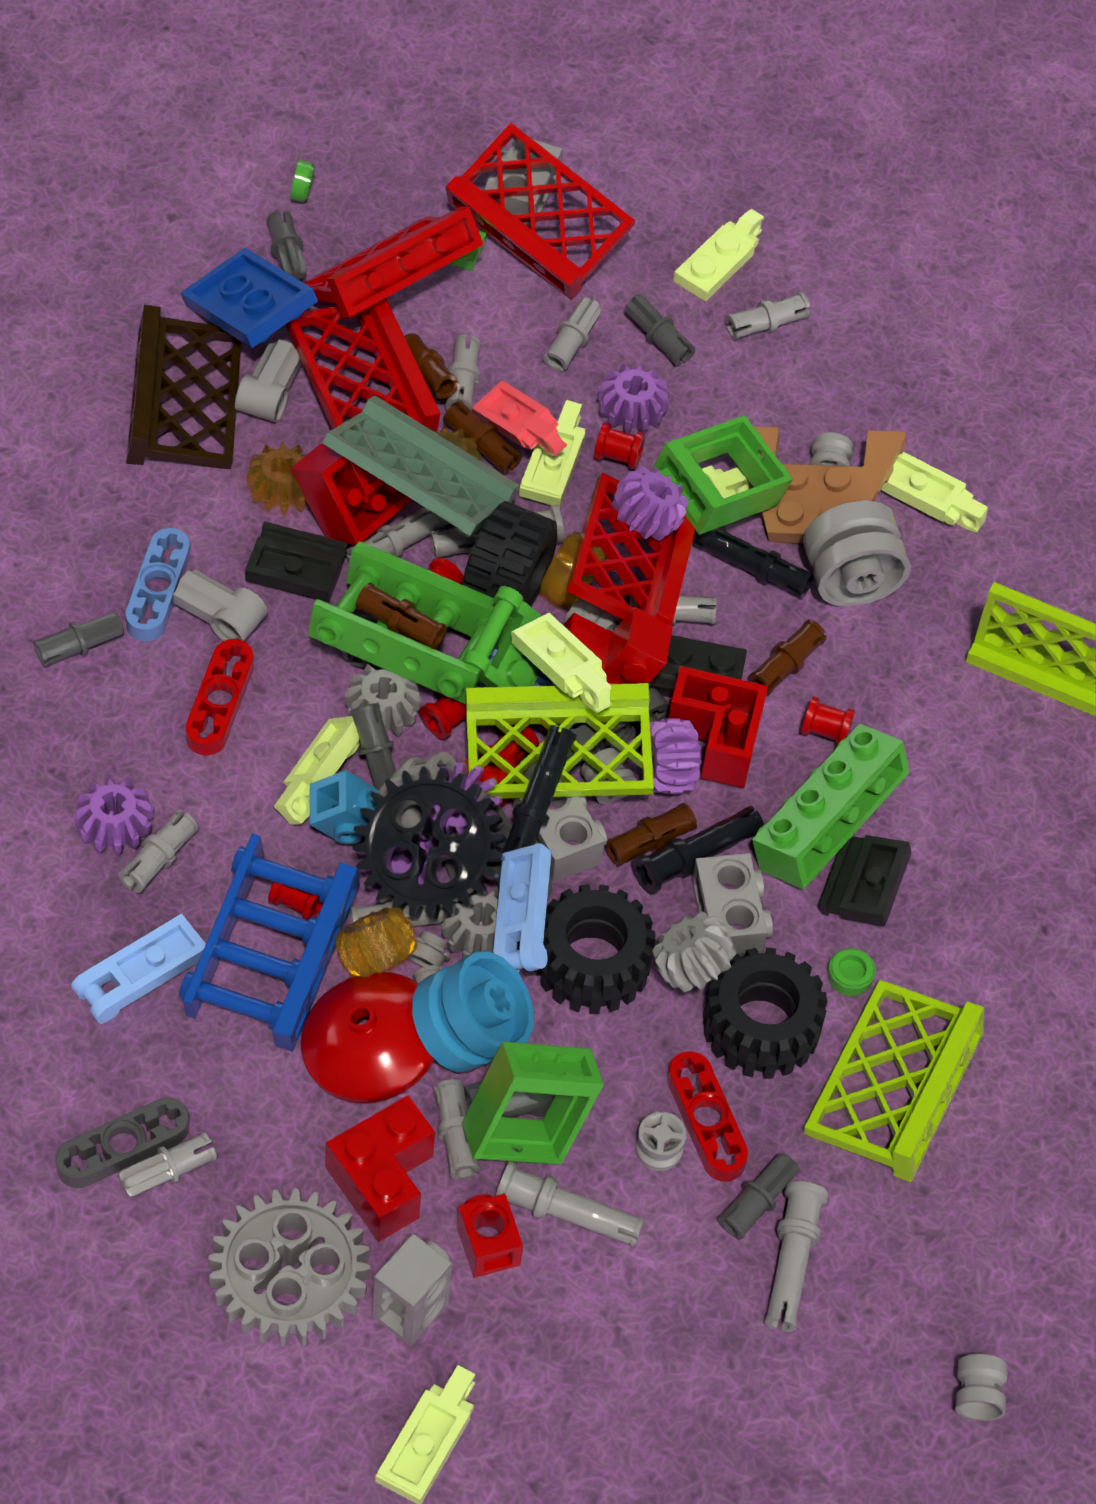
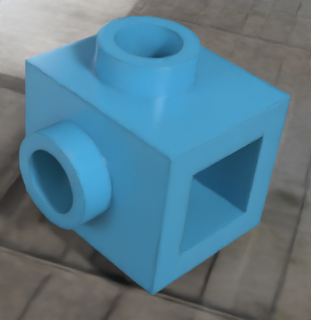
(337, 806)

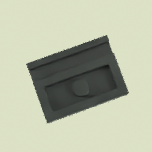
(296, 561)
(701, 656)
(866, 879)

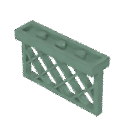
(422, 462)

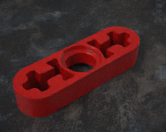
(224, 714)
(711, 1096)

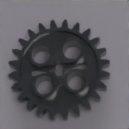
(387, 837)

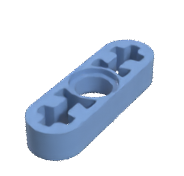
(154, 567)

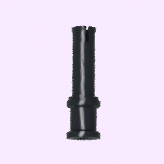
(679, 855)

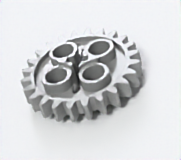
(260, 1238)

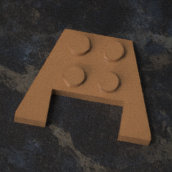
(824, 486)

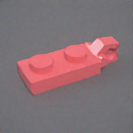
(520, 418)

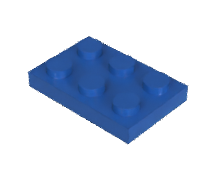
(249, 297)

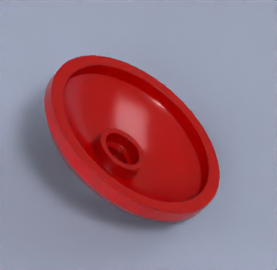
(371, 1058)

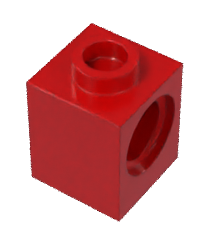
(489, 1253)

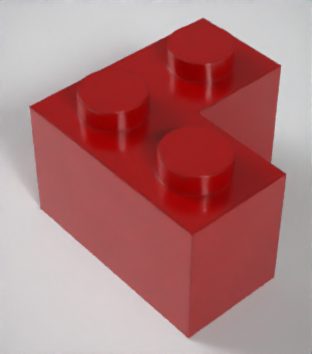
(344, 496)
(631, 651)
(725, 715)
(373, 1165)

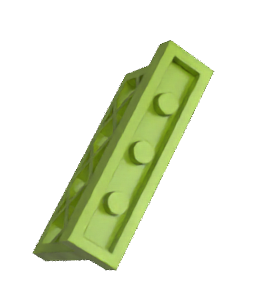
(1023, 657)
(550, 707)
(931, 1098)

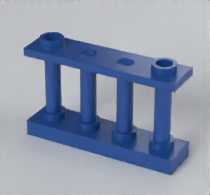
(300, 975)

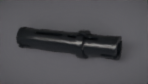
(765, 565)
(533, 809)

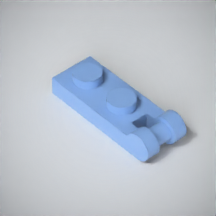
(523, 907)
(139, 968)

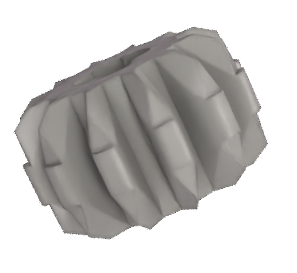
(396, 696)
(463, 929)
(694, 952)

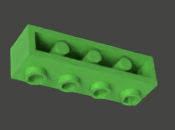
(831, 806)

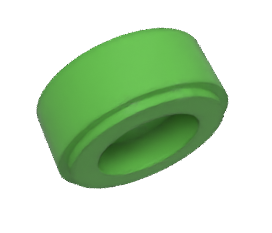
(302, 181)
(851, 972)

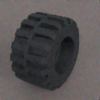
(511, 552)
(603, 917)
(761, 1045)

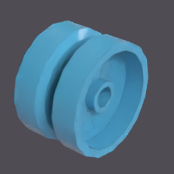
(470, 1011)

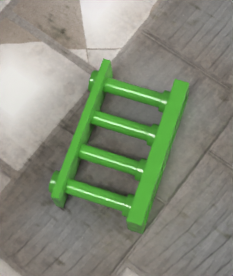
(432, 595)

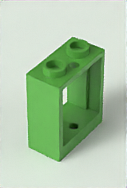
(745, 446)
(540, 1069)

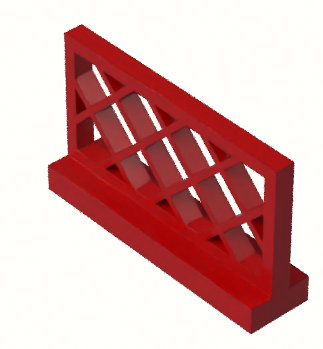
(520, 239)
(397, 261)
(392, 355)
(662, 568)

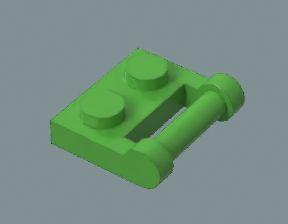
(509, 664)

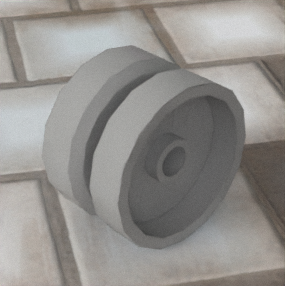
(856, 553)

